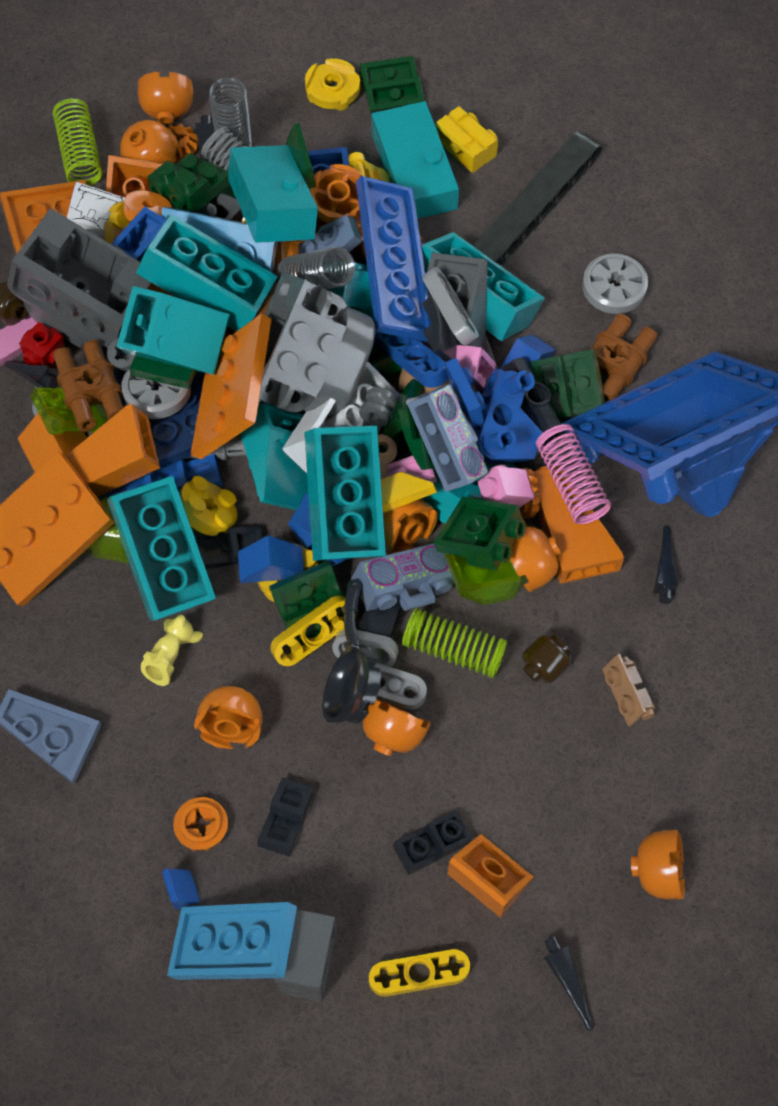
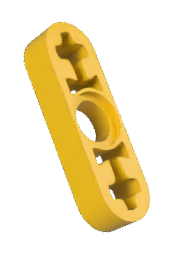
(299, 628)
(425, 959)

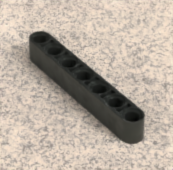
(538, 198)

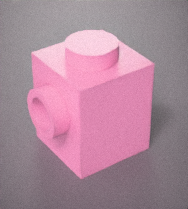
(506, 486)

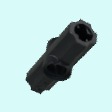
(536, 401)

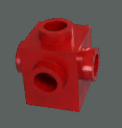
(39, 345)

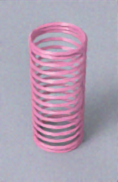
(584, 506)

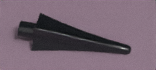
(204, 131)
(36, 374)
(666, 576)
(562, 965)

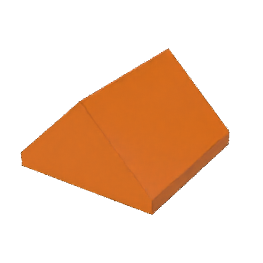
(128, 174)
(41, 445)
(489, 874)

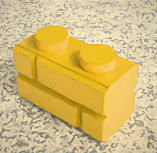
(467, 139)

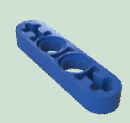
(413, 348)

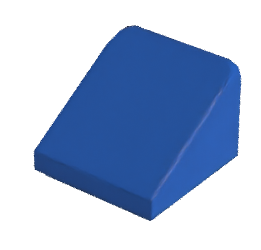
(180, 887)

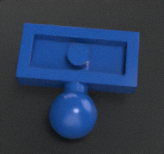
(468, 400)

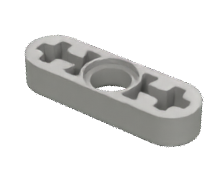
(450, 306)

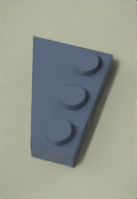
(338, 233)
(50, 732)

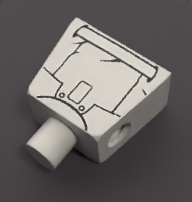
(90, 207)

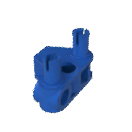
(507, 431)

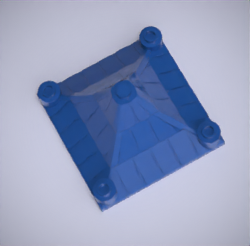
(687, 429)

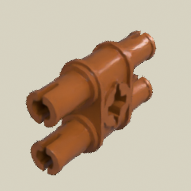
(627, 356)
(88, 384)

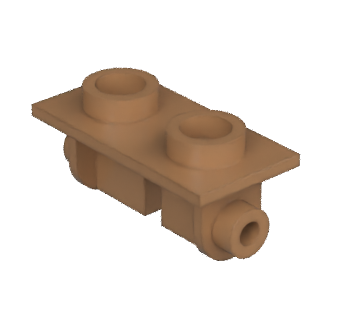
(622, 679)

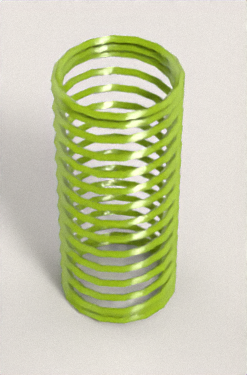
(83, 162)
(415, 625)

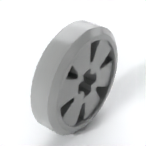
(606, 296)
(156, 403)

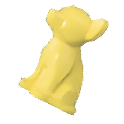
(158, 663)

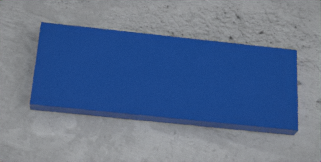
(393, 258)

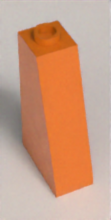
(116, 452)
(586, 547)

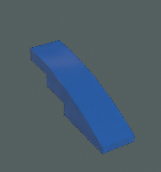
(181, 472)

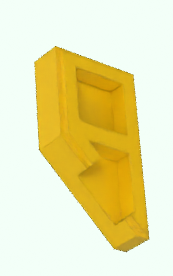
(403, 489)

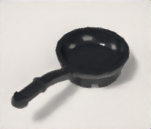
(354, 677)

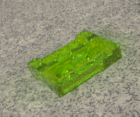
(55, 414)

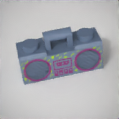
(448, 437)
(405, 576)

